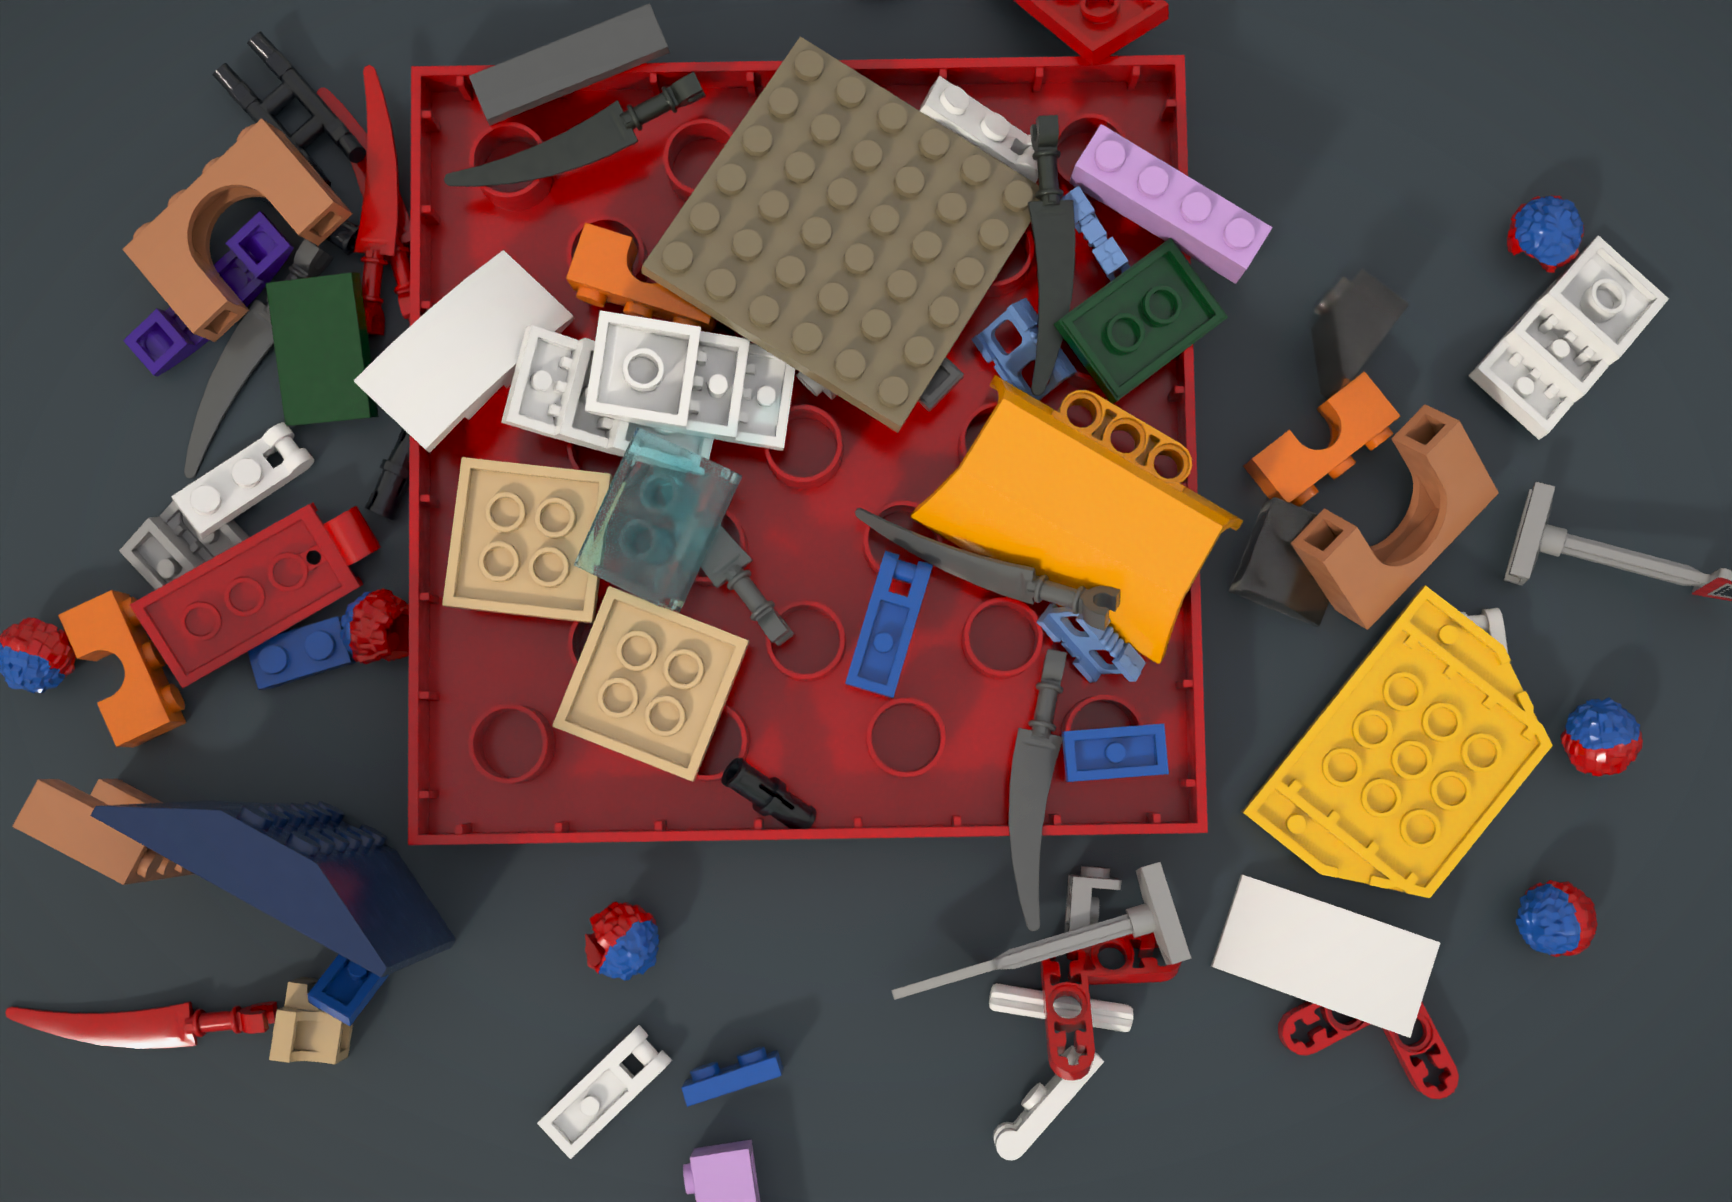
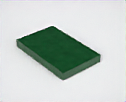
(1141, 321)
(320, 348)

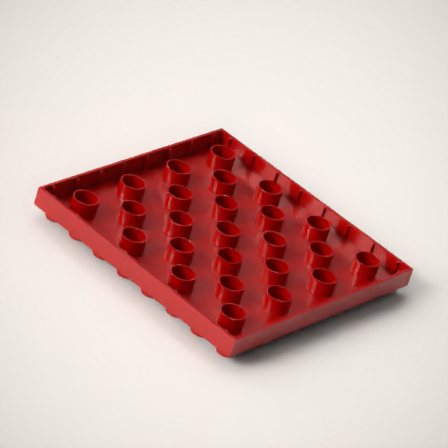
(868, 763)

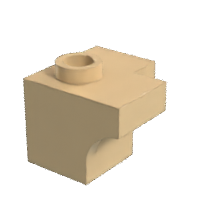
(306, 1031)

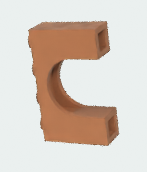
(176, 244)
(1446, 497)
(62, 819)

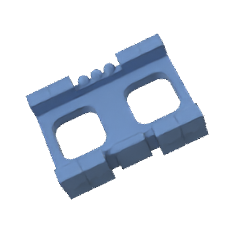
(1105, 250)
(1011, 365)
(1085, 643)

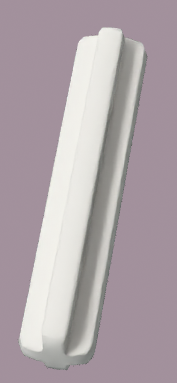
(1030, 1003)

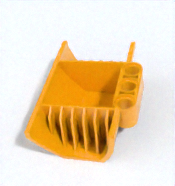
(1081, 509)

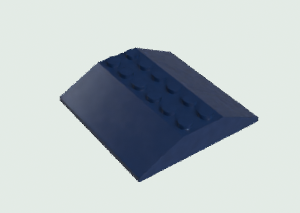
(300, 869)

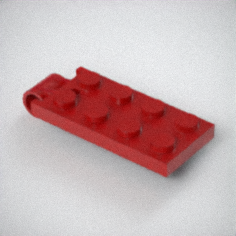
(1097, 26)
(254, 590)

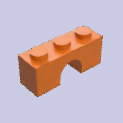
(604, 273)
(1355, 418)
(146, 700)

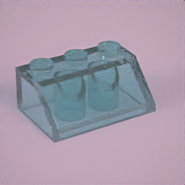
(657, 520)

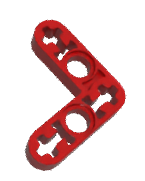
(1089, 971)
(1414, 1069)

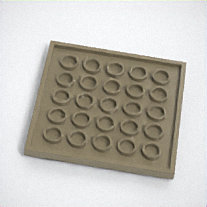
(845, 234)

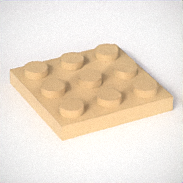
(520, 539)
(651, 683)

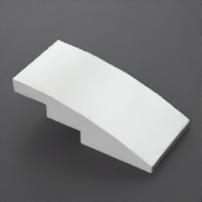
(1568, 337)
(460, 350)
(689, 381)
(551, 398)
(1326, 955)

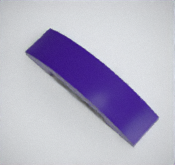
(251, 262)

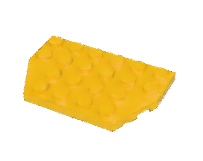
(1407, 756)

